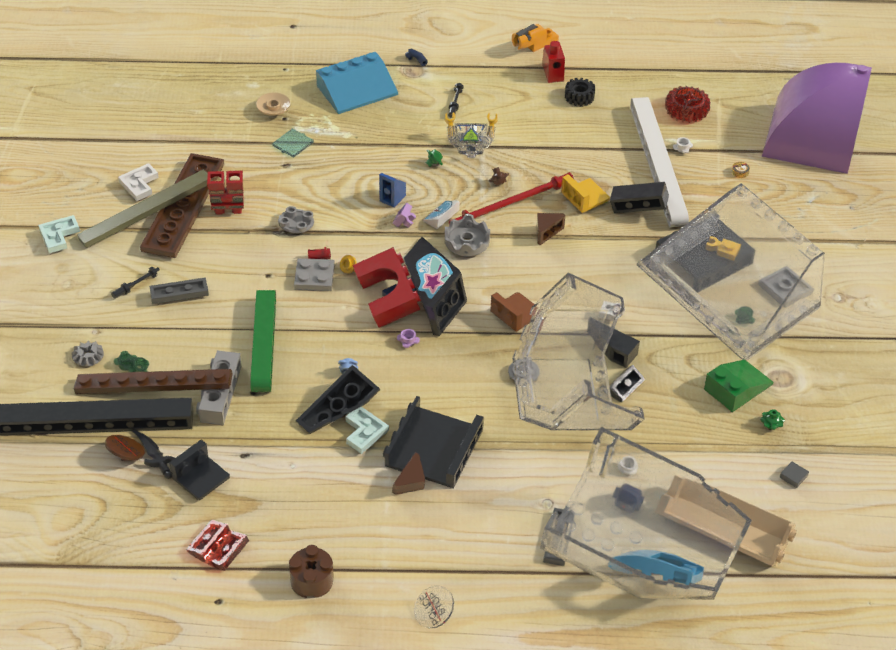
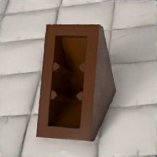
(549, 225)
(411, 477)

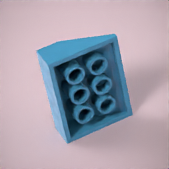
(356, 82)

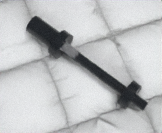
(454, 106)
(125, 288)

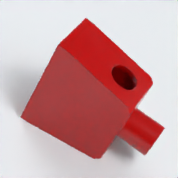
(553, 55)

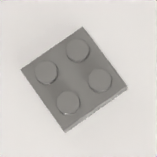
(314, 274)

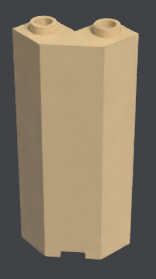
(766, 534)

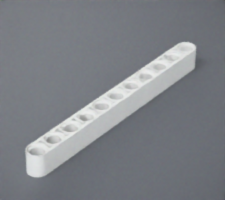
(659, 160)

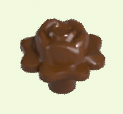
(498, 177)

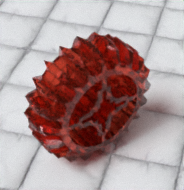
(687, 104)

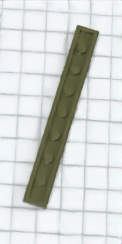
(143, 209)

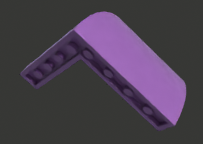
(819, 116)

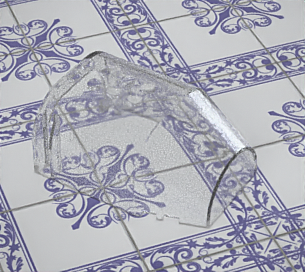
(645, 503)

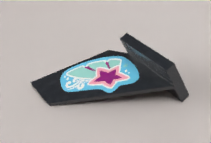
(437, 284)

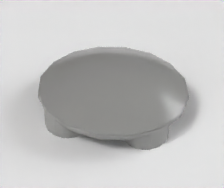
(296, 220)

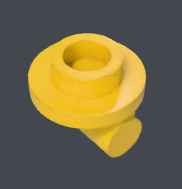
(347, 263)

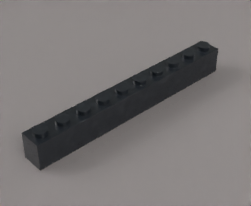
(96, 416)

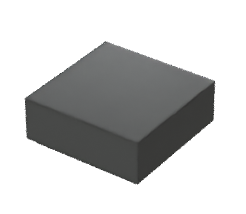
(794, 474)

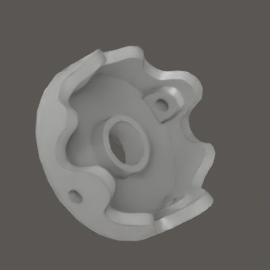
(468, 229)

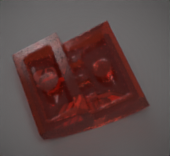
(217, 545)

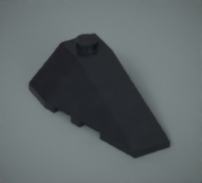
(342, 397)

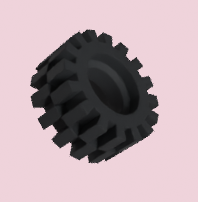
(579, 92)

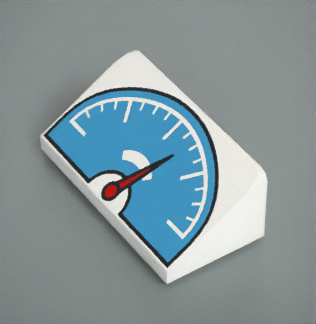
(442, 213)

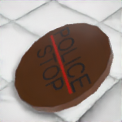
(124, 447)

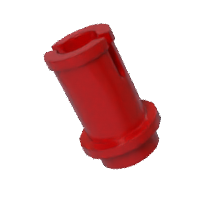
(319, 253)

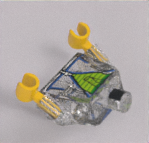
(470, 137)

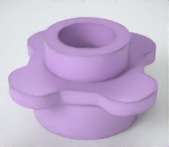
(408, 338)

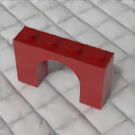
(402, 299)

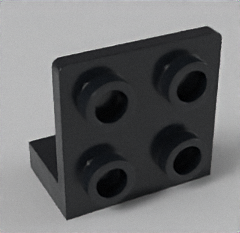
(197, 471)

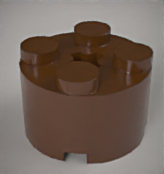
(311, 572)

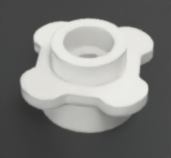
(683, 145)

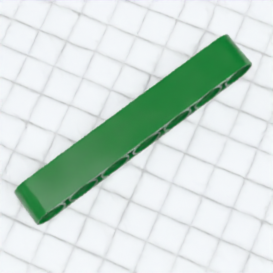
(263, 341)

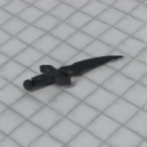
(153, 451)

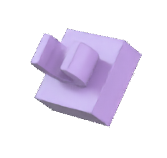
(404, 216)

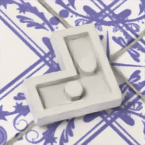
(136, 181)

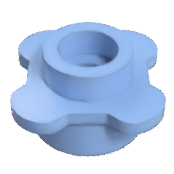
(346, 363)

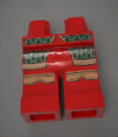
(226, 196)

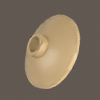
(273, 104)

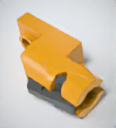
(534, 37)

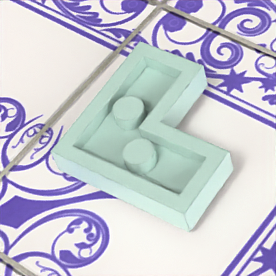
(55, 230)
(368, 429)

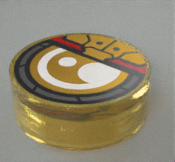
(740, 169)

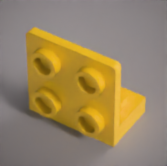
(584, 194)

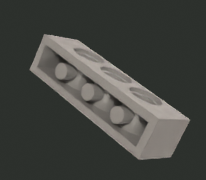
(216, 402)

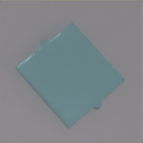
(293, 143)

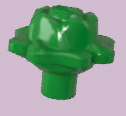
(434, 158)
(772, 419)

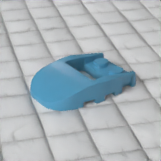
(664, 564)

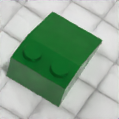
(736, 383)

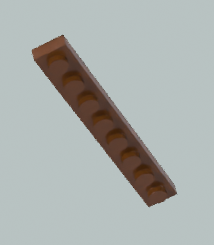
(153, 381)

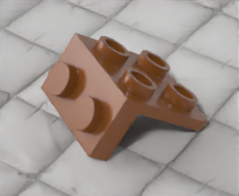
(512, 310)

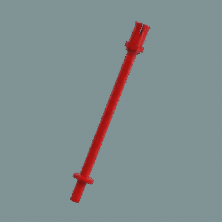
(555, 183)

